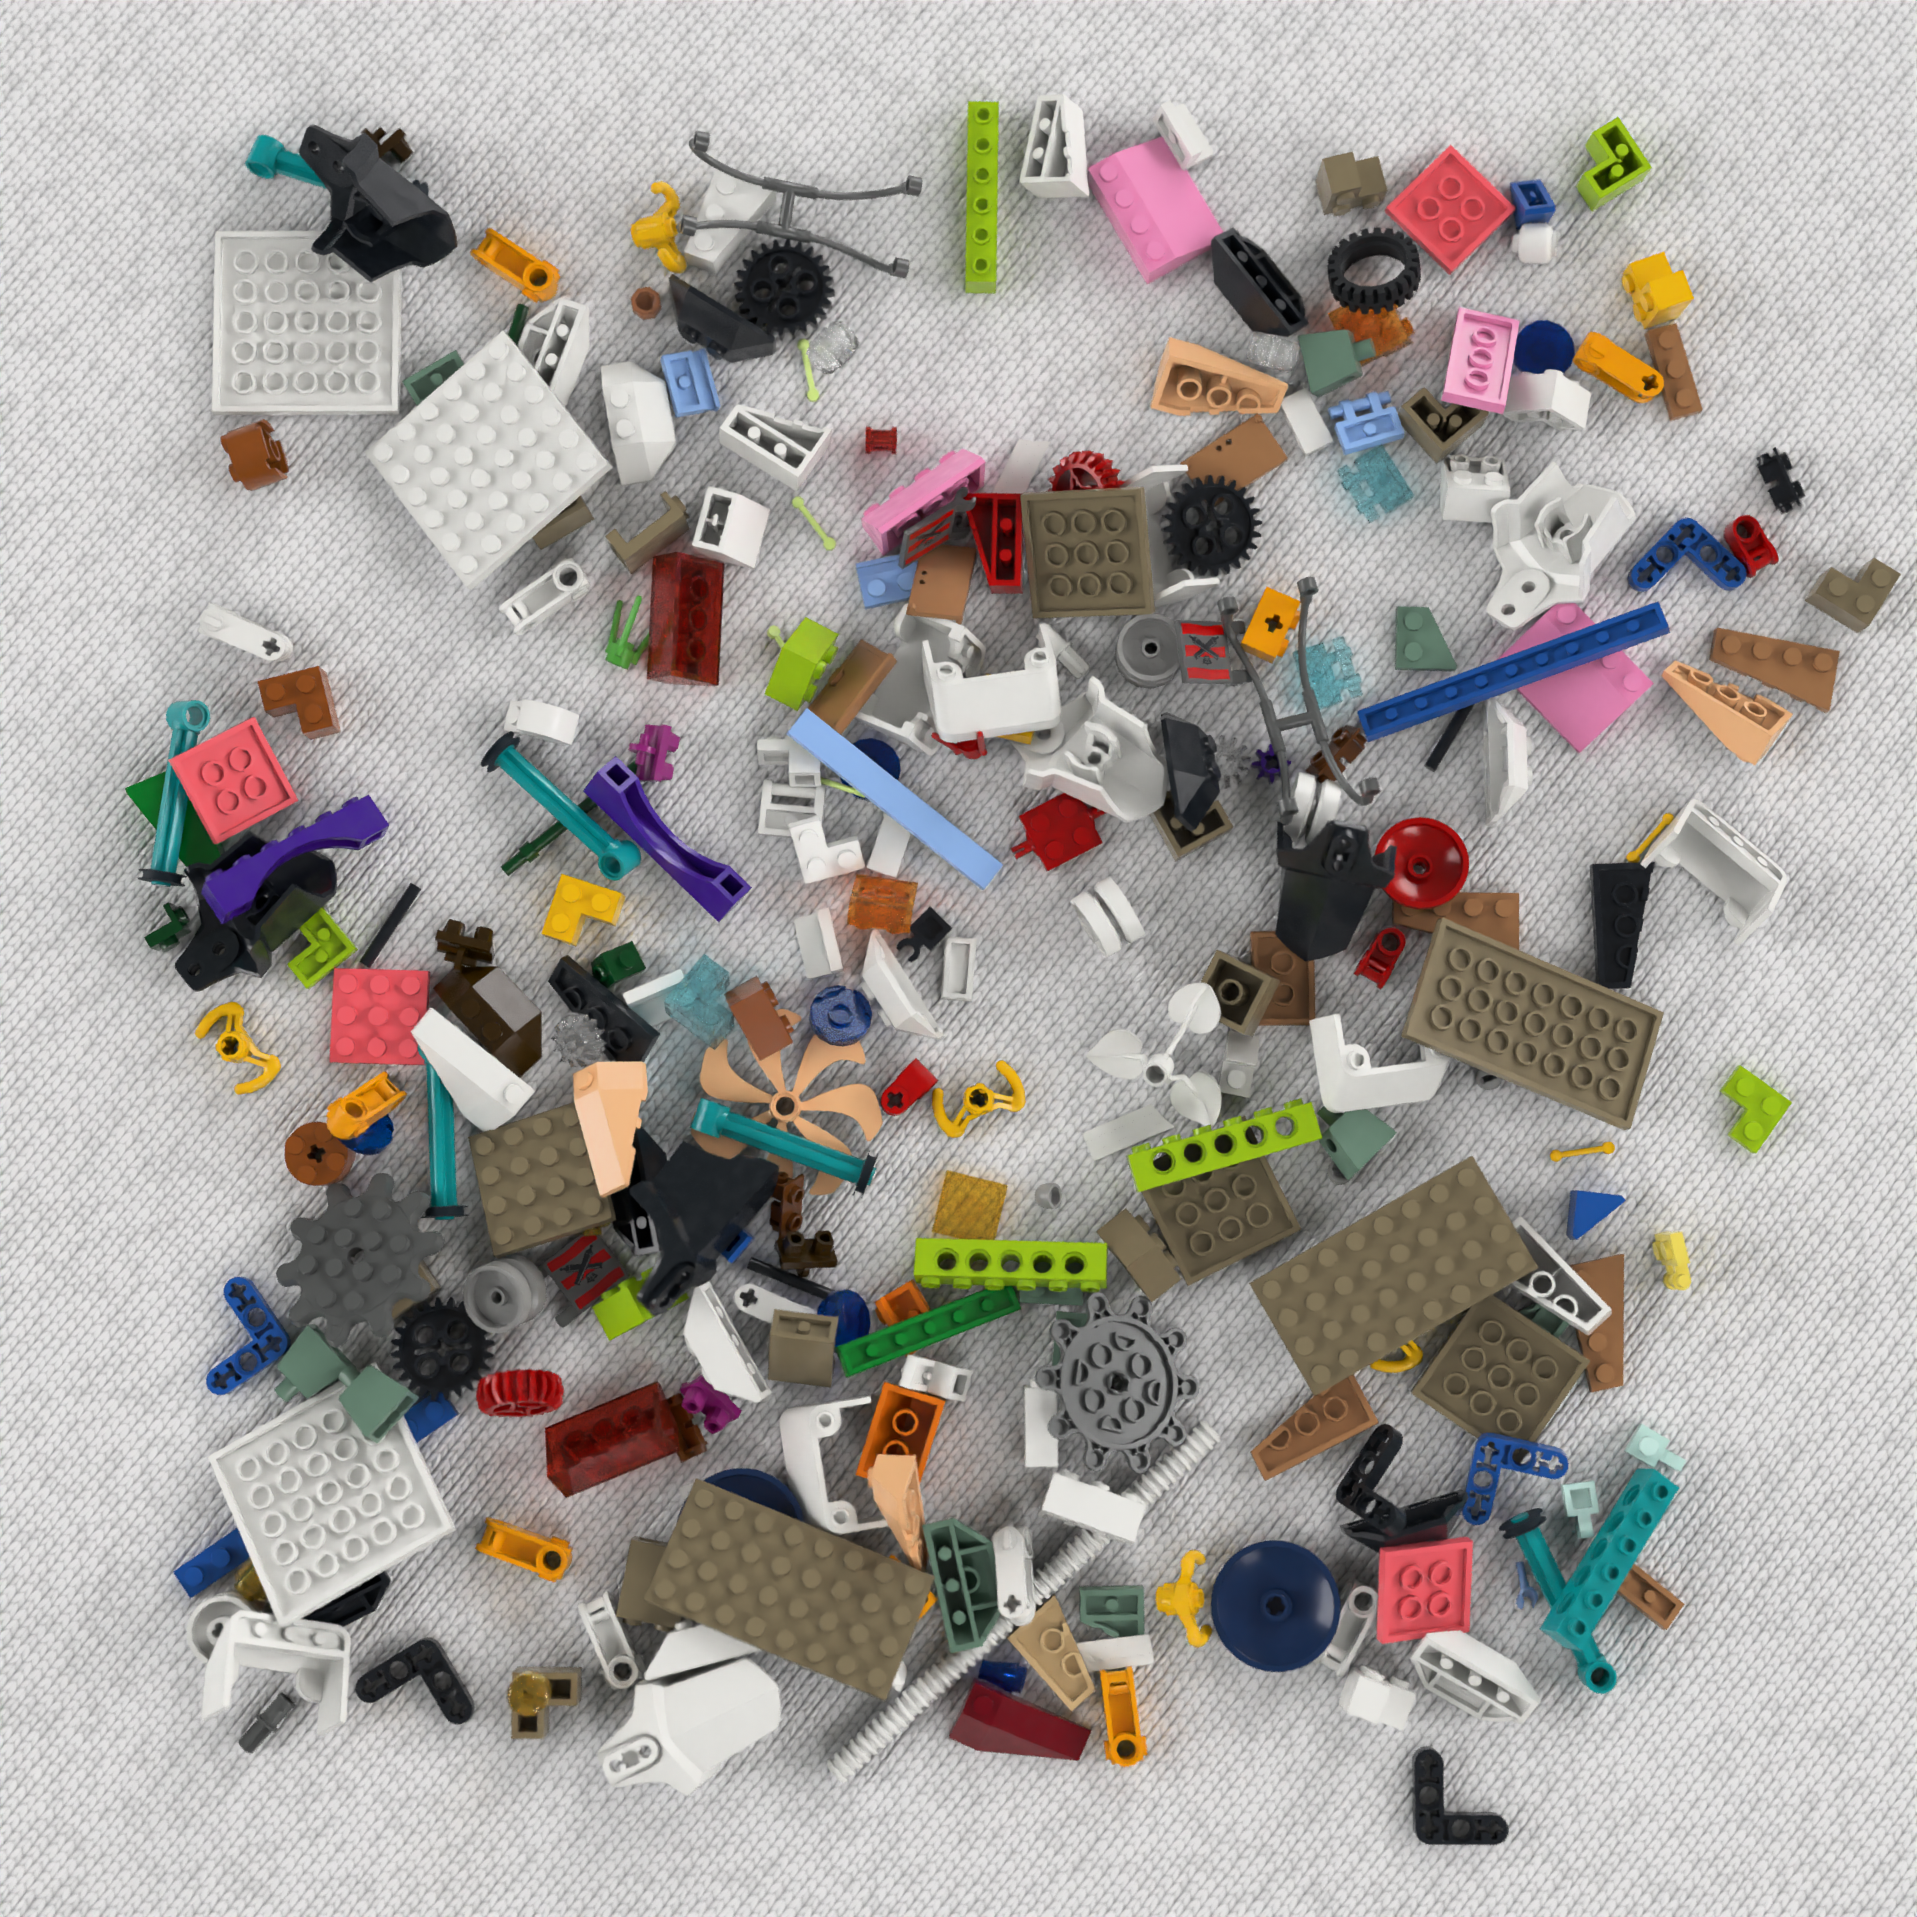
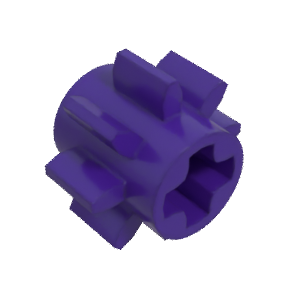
(1263, 772)

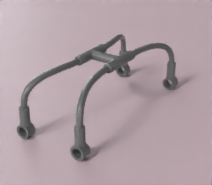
(689, 224)
(1287, 806)

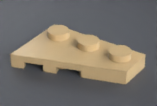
(1054, 1653)

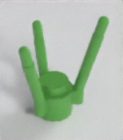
(620, 651)

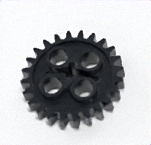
(760, 275)
(1237, 516)
(444, 1378)

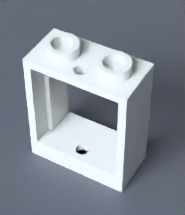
(1039, 1444)

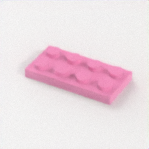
(1480, 360)

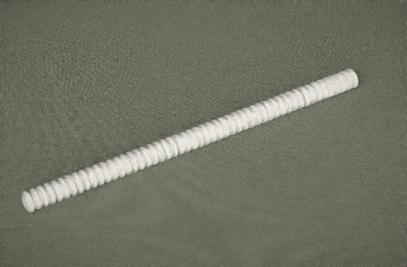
(1044, 1582)

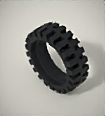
(1367, 246)

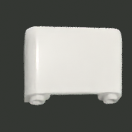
(901, 700)

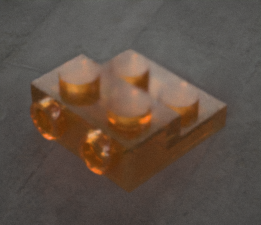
(1386, 329)
(882, 904)

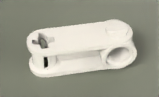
(545, 596)
(243, 633)
(766, 1303)
(1015, 1574)
(1352, 1627)
(611, 1641)

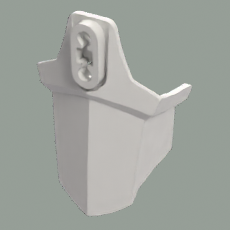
(1552, 544)
(1098, 758)
(692, 1724)

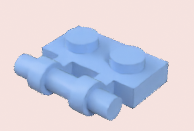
(1369, 429)

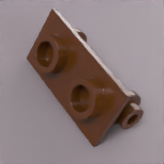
(1344, 743)
(787, 1214)
(690, 1437)

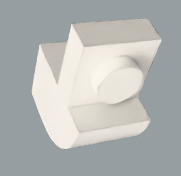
(541, 721)
(803, 766)
(935, 1377)

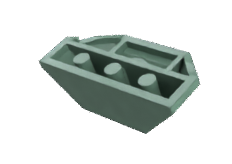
(964, 1582)

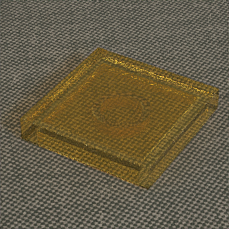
(969, 1207)

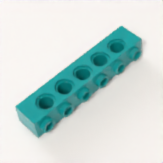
(1609, 1558)

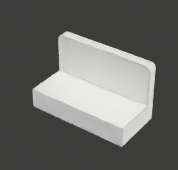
(1182, 134)
(818, 944)
(649, 998)

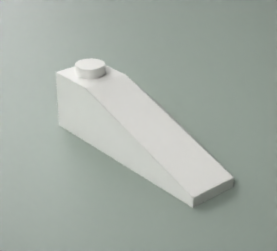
(476, 1080)

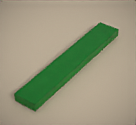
(926, 1329)

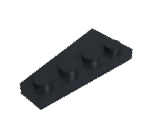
(1617, 914)
(626, 1033)

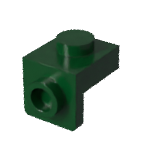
(169, 935)
(617, 965)

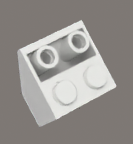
(1472, 487)
(730, 528)

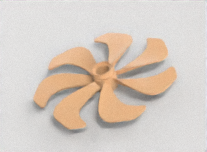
(852, 1100)

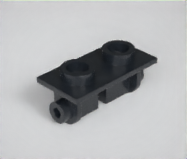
(1777, 469)

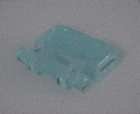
(1383, 479)
(1321, 674)

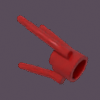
(970, 749)

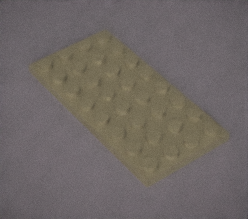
(1532, 1024)
(1393, 1275)
(790, 1589)

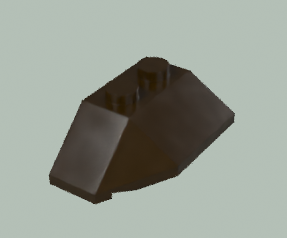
(495, 1014)

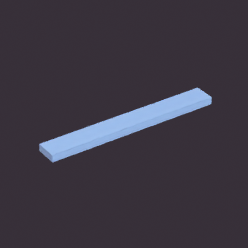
(894, 799)

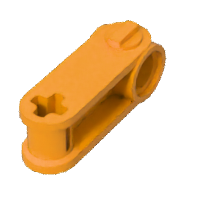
(517, 266)
(1617, 368)
(361, 1108)
(524, 1548)
(1121, 1716)

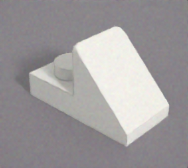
(1238, 1064)

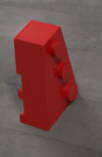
(999, 539)

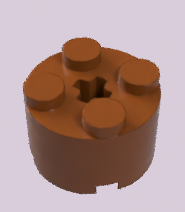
(255, 455)
(301, 1151)

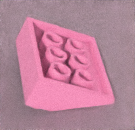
(1153, 207)
(926, 495)
(1584, 698)

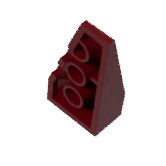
(1010, 1725)

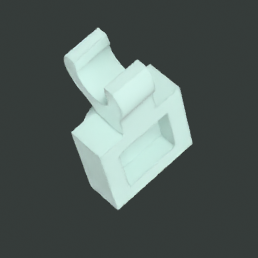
(1651, 1447)
(1580, 1501)

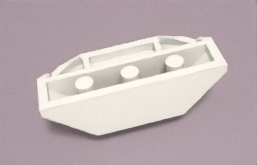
(558, 345)
(637, 421)
(1504, 760)
(895, 992)
(720, 1348)
(692, 1647)
(1474, 1677)

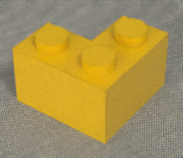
(1656, 290)
(576, 901)

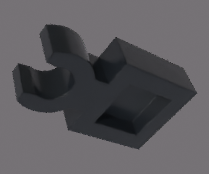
(927, 931)

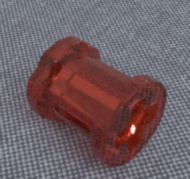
(881, 440)

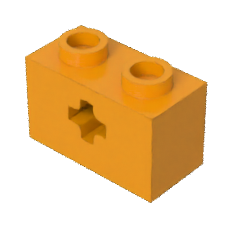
(1273, 607)

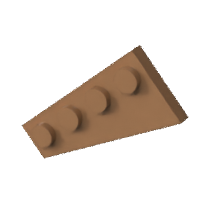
(1791, 667)
(1486, 913)
(1606, 1343)
(1315, 1427)

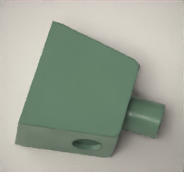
(1333, 359)
(1353, 1138)
(310, 1365)
(374, 1400)

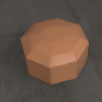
(646, 303)

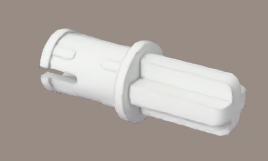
(1066, 654)

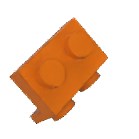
(901, 1305)

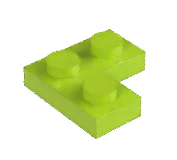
(327, 949)
(1761, 1104)

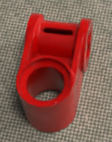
(1751, 547)
(1380, 958)
(911, 1085)

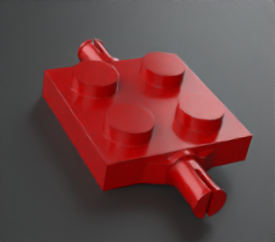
(1059, 830)

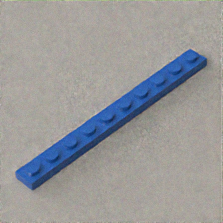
(1514, 671)
(231, 1551)

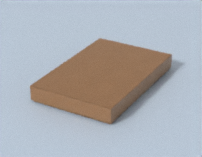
(1295, 995)

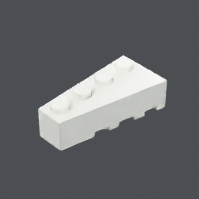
(1558, 1285)

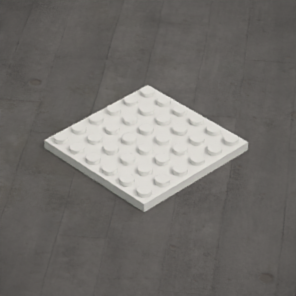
(301, 330)
(487, 460)
(327, 1502)

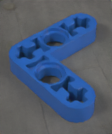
(1691, 549)
(259, 1334)
(1503, 1459)

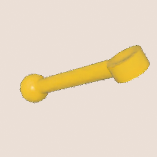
(1634, 856)
(1606, 1147)

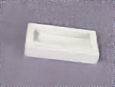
(1305, 422)
(889, 848)
(958, 969)

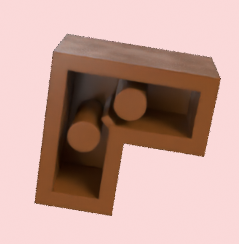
(303, 693)
(755, 1013)

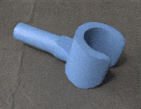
(1525, 1589)

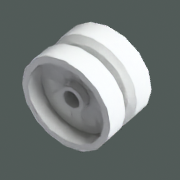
(1312, 810)
(1111, 915)
(209, 1619)

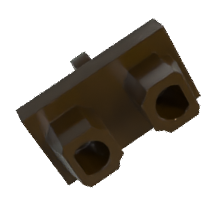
(394, 144)
(465, 950)
(804, 1254)

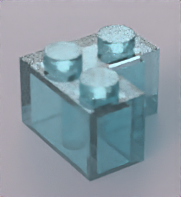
(695, 1002)

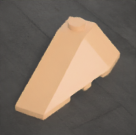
(1205, 381)
(1738, 721)
(608, 1111)
(900, 1502)

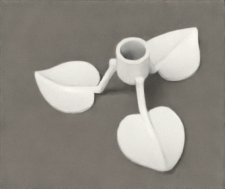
(1192, 1097)

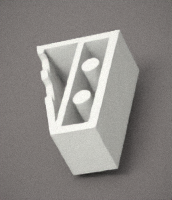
(1056, 150)
(725, 200)
(774, 444)
(1092, 1507)

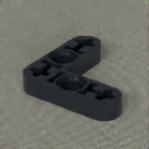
(1363, 1491)
(427, 1670)
(1444, 1820)

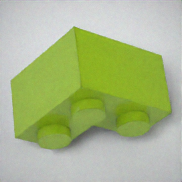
(1618, 165)
(800, 663)
(621, 1309)

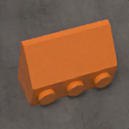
(902, 1425)

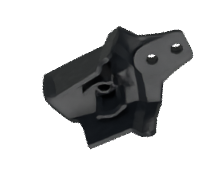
(375, 212)
(1327, 896)
(278, 910)
(697, 1212)

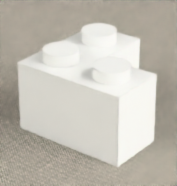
(1547, 399)
(1375, 1698)

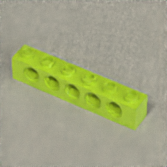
(982, 197)
(1304, 1130)
(932, 1251)

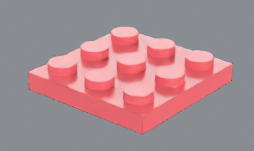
(1450, 209)
(233, 780)
(376, 1015)
(1424, 1589)

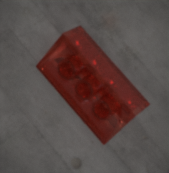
(685, 620)
(610, 1440)

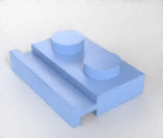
(690, 383)
(884, 581)

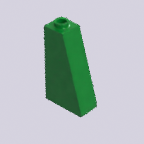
(195, 841)

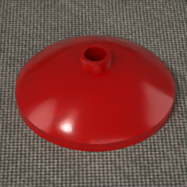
(1434, 848)

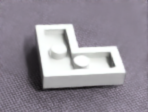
(822, 859)

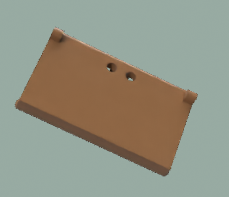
(1247, 459)
(946, 584)
(852, 685)

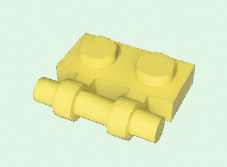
(1673, 1254)

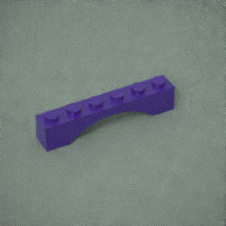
(624, 801)
(349, 828)

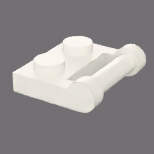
(775, 818)

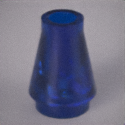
(1005, 1675)

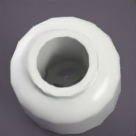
(1535, 243)

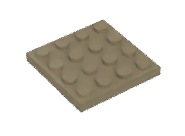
(1088, 552)
(537, 1181)
(1220, 1213)
(1500, 1374)

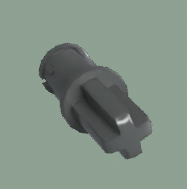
(266, 1723)

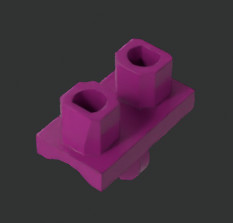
(652, 753)
(714, 1404)

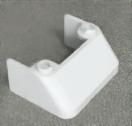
(1168, 585)
(994, 702)
(1723, 863)
(1352, 1084)
(799, 1434)
(307, 1648)

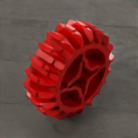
(1083, 472)
(519, 1393)

